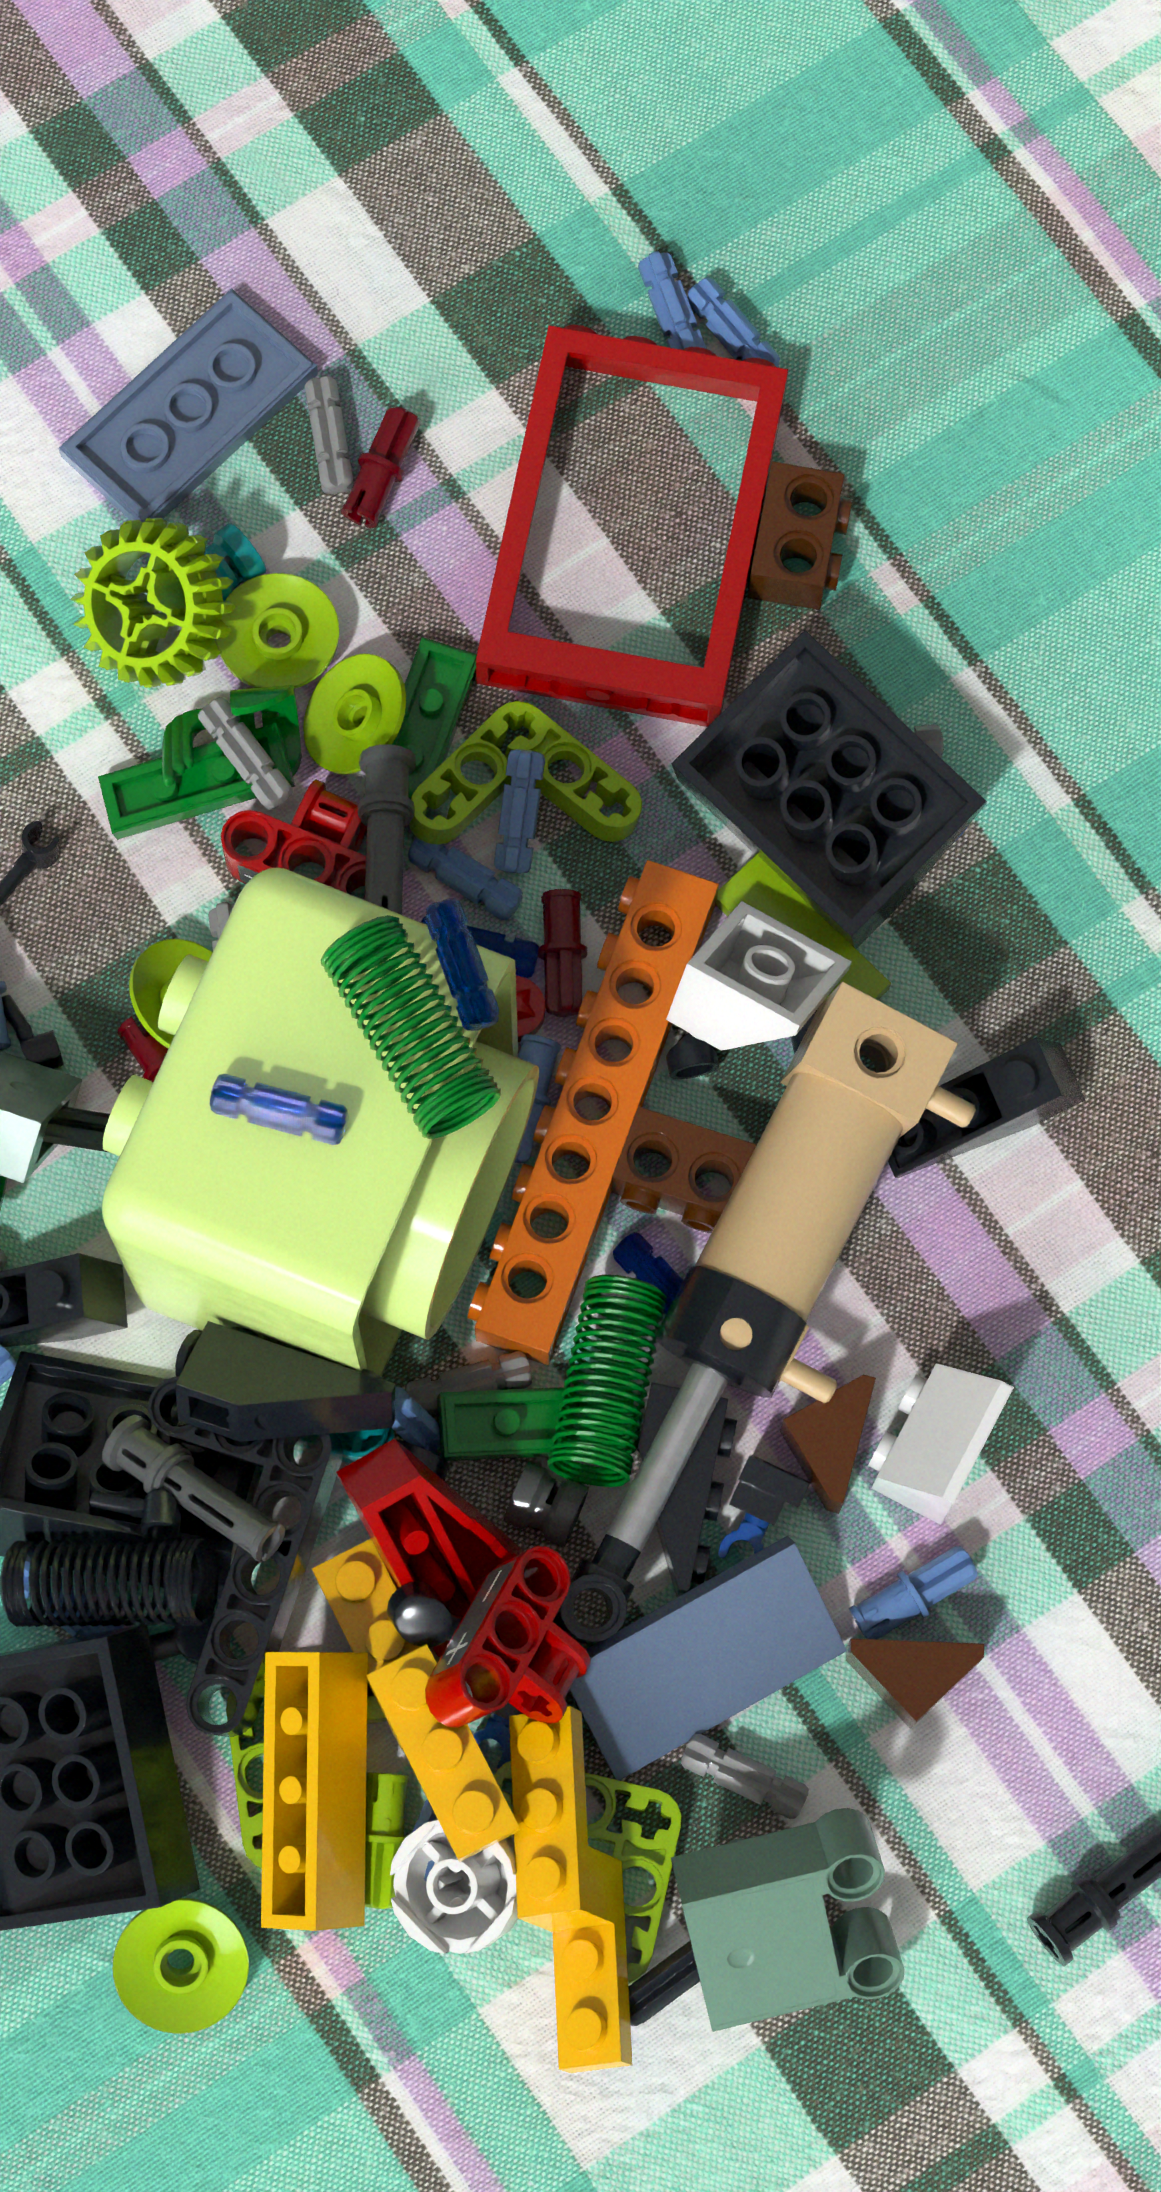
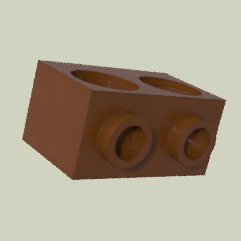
(791, 535)
(690, 1153)

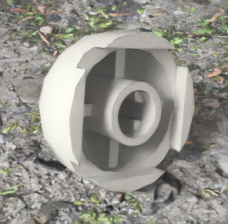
(462, 1902)

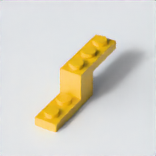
(441, 1756)
(570, 1893)

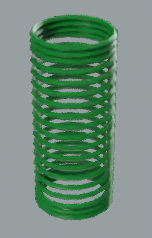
(453, 1103)
(607, 1409)

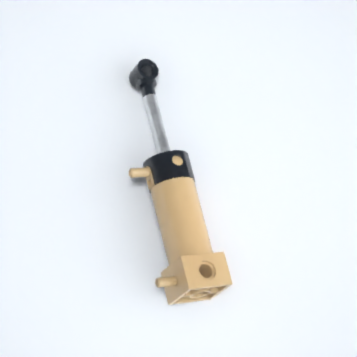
(775, 1249)

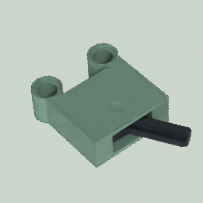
(40, 1115)
(764, 1926)

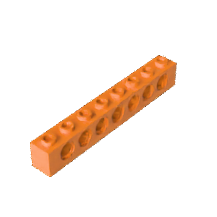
(533, 1325)

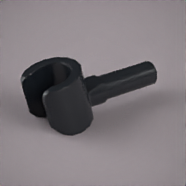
(29, 859)
(39, 1048)
(157, 1511)

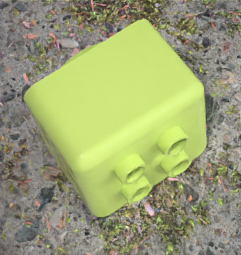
(286, 1230)

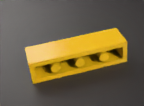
(314, 1790)

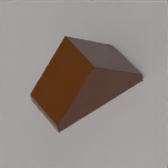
(827, 1439)
(912, 1673)

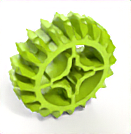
(178, 584)

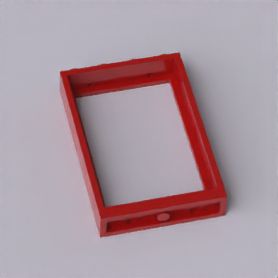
(603, 675)

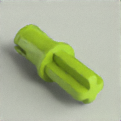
(384, 1834)

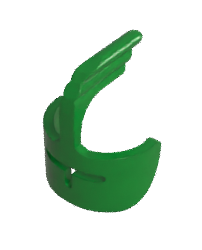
(276, 705)

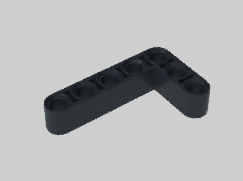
(238, 1599)

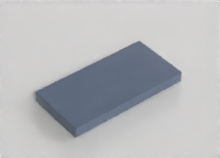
(188, 410)
(705, 1658)

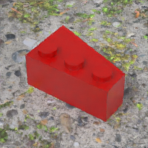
(424, 1526)

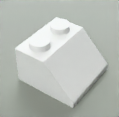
(754, 982)
(939, 1440)

